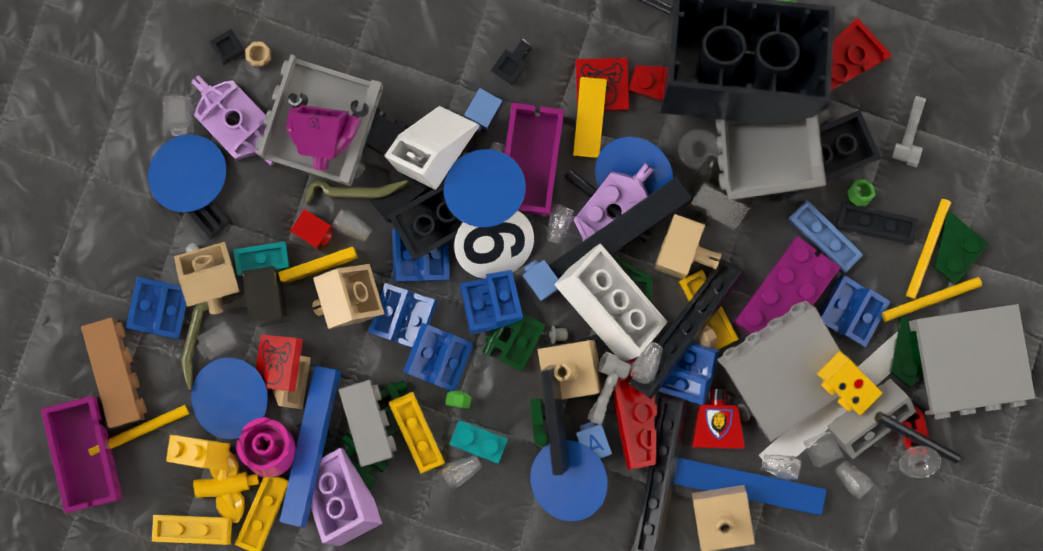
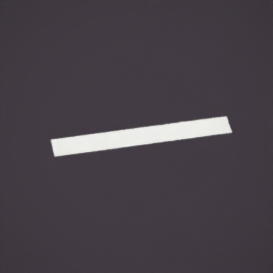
(791, 442)

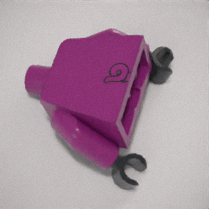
(320, 130)

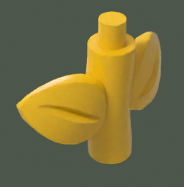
(227, 488)

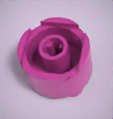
(253, 443)

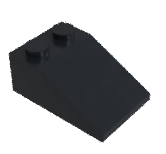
(426, 223)

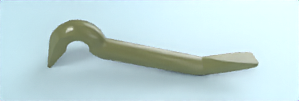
(351, 192)
(190, 343)

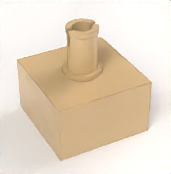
(682, 248)
(206, 276)
(347, 296)
(575, 369)
(723, 518)

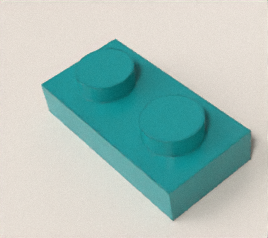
(261, 256)
(478, 441)

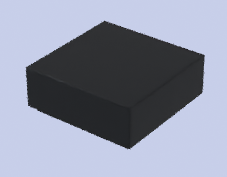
(227, 47)

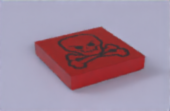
(615, 72)
(279, 361)

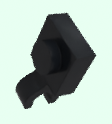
(510, 64)

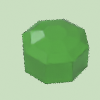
(861, 192)
(458, 399)

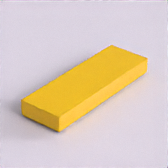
(589, 117)
(318, 265)
(719, 322)
(416, 432)
(262, 513)
(192, 529)

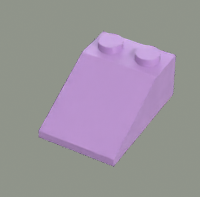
(342, 501)

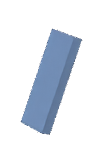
(825, 236)

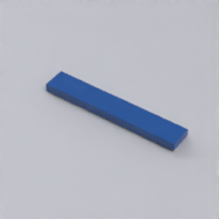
(310, 446)
(757, 487)

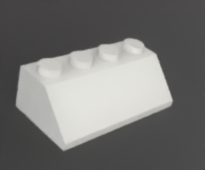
(611, 303)

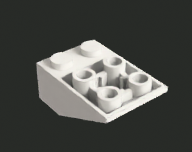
(431, 146)

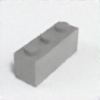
(367, 422)
(859, 432)

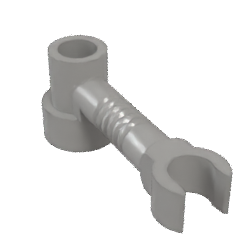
(907, 151)
(614, 369)

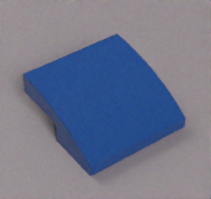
(428, 268)
(491, 302)
(156, 308)
(853, 310)
(402, 315)
(438, 357)
(693, 374)

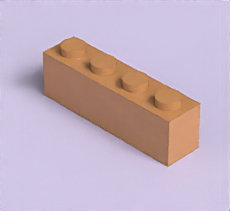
(113, 372)

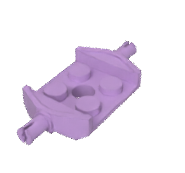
(214, 108)
(616, 189)

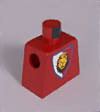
(717, 424)

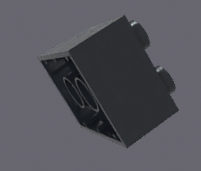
(748, 60)

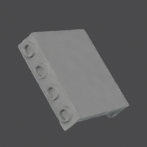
(325, 90)
(769, 157)
(974, 360)
(780, 369)

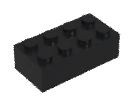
(845, 149)

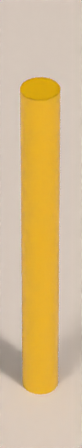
(928, 249)
(931, 299)
(144, 428)

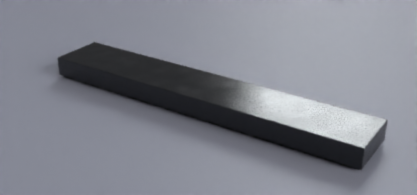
(628, 224)
(691, 323)
(661, 475)

